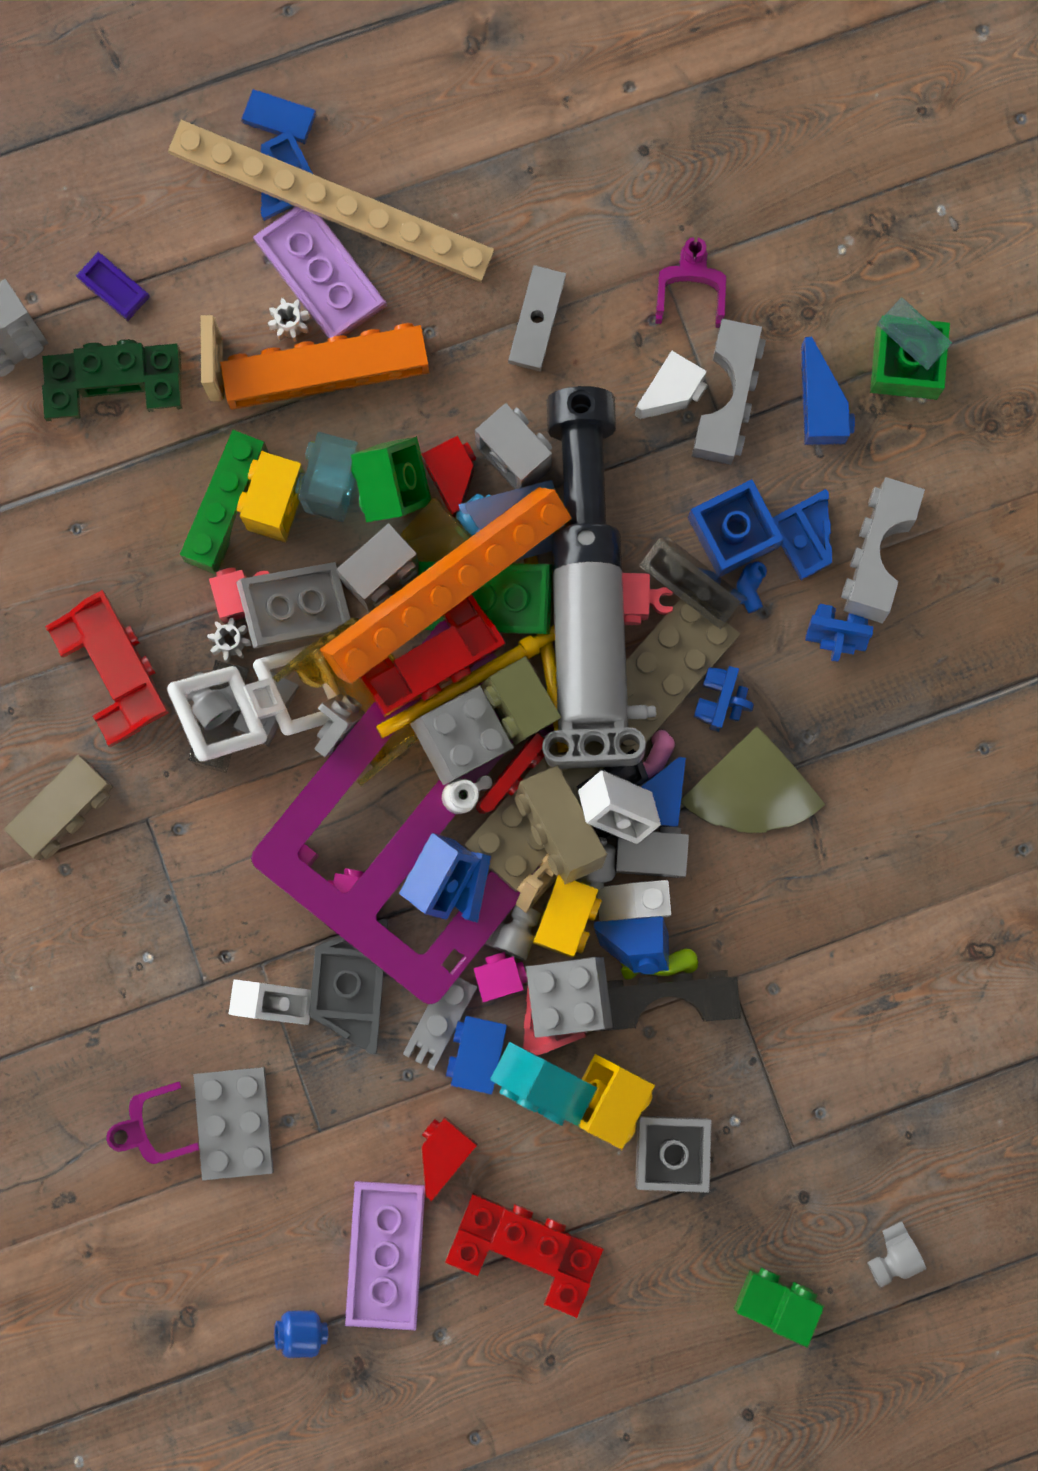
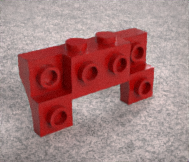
(114, 654)
(436, 661)
(529, 1242)

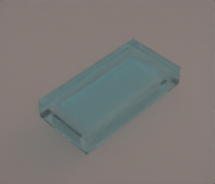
(914, 333)

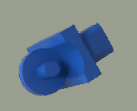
(836, 634)
(724, 682)

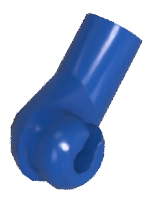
(748, 584)

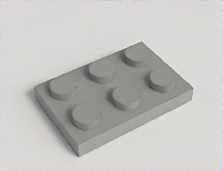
(293, 604)
(233, 1123)

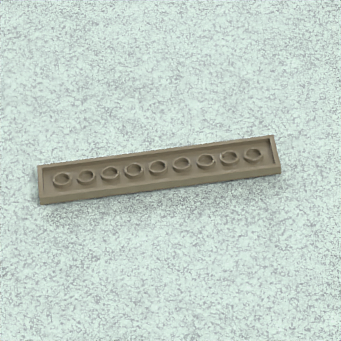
(657, 675)

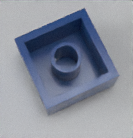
(735, 528)

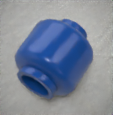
(300, 1334)

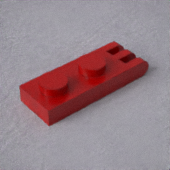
(510, 778)

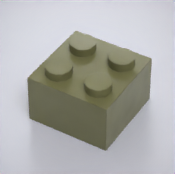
(520, 700)

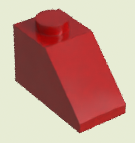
(451, 471)
(443, 1154)

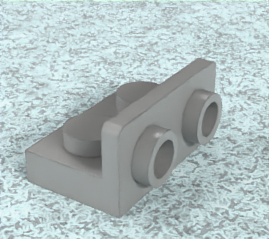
(345, 713)

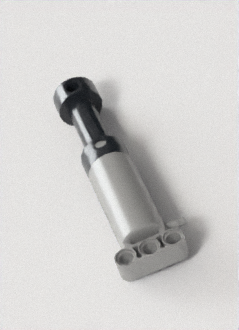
(589, 593)

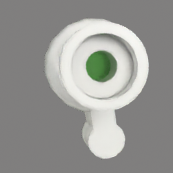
(462, 795)

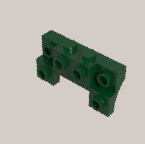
(111, 371)

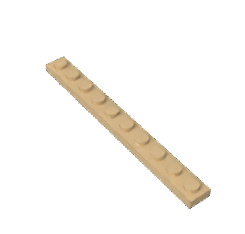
(330, 201)

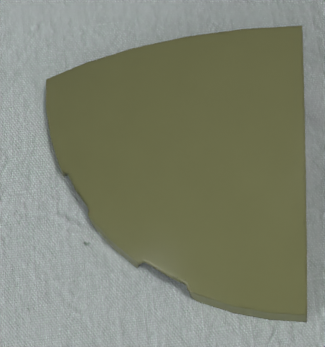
(753, 789)

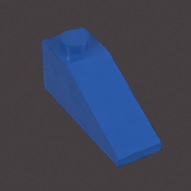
(824, 403)

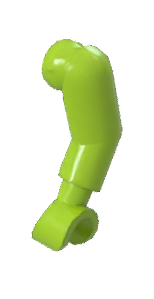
(681, 960)

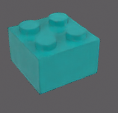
(542, 1086)

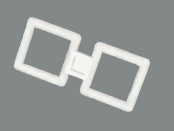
(255, 701)

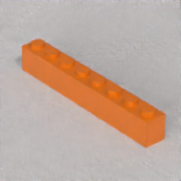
(445, 584)

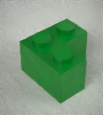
(784, 1309)

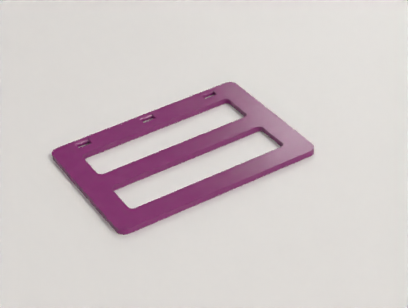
(354, 913)

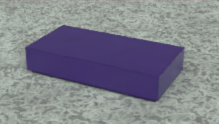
(112, 286)

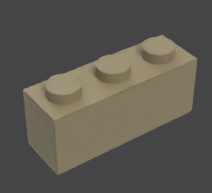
(59, 809)
(560, 825)

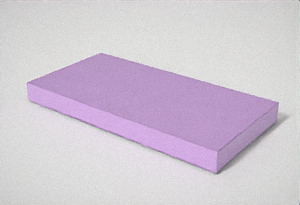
(320, 272)
(385, 1255)

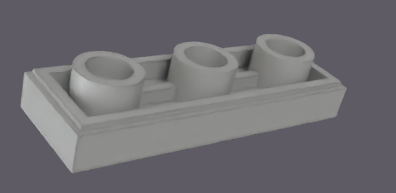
(542, 301)

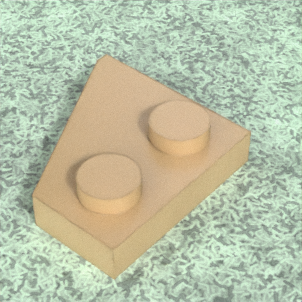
(535, 885)

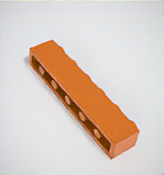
(324, 366)

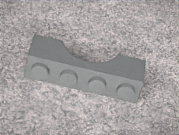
(736, 353)
(872, 586)

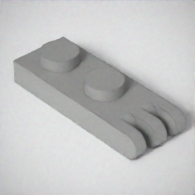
(440, 1022)

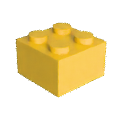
(271, 497)
(566, 918)
(616, 1102)

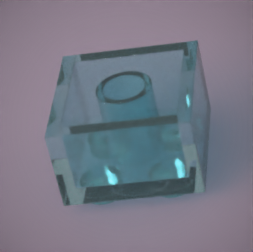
(328, 480)

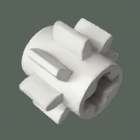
(286, 311)
(218, 638)

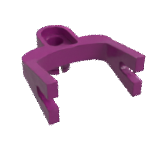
(692, 270)
(136, 1131)

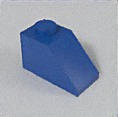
(667, 792)
(636, 943)

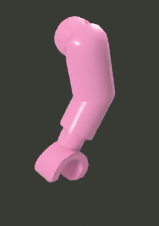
(660, 753)

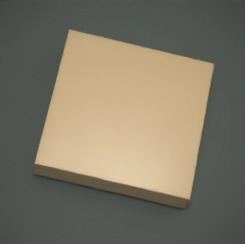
(211, 357)

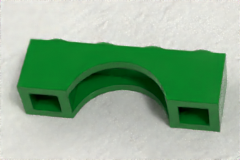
(214, 521)

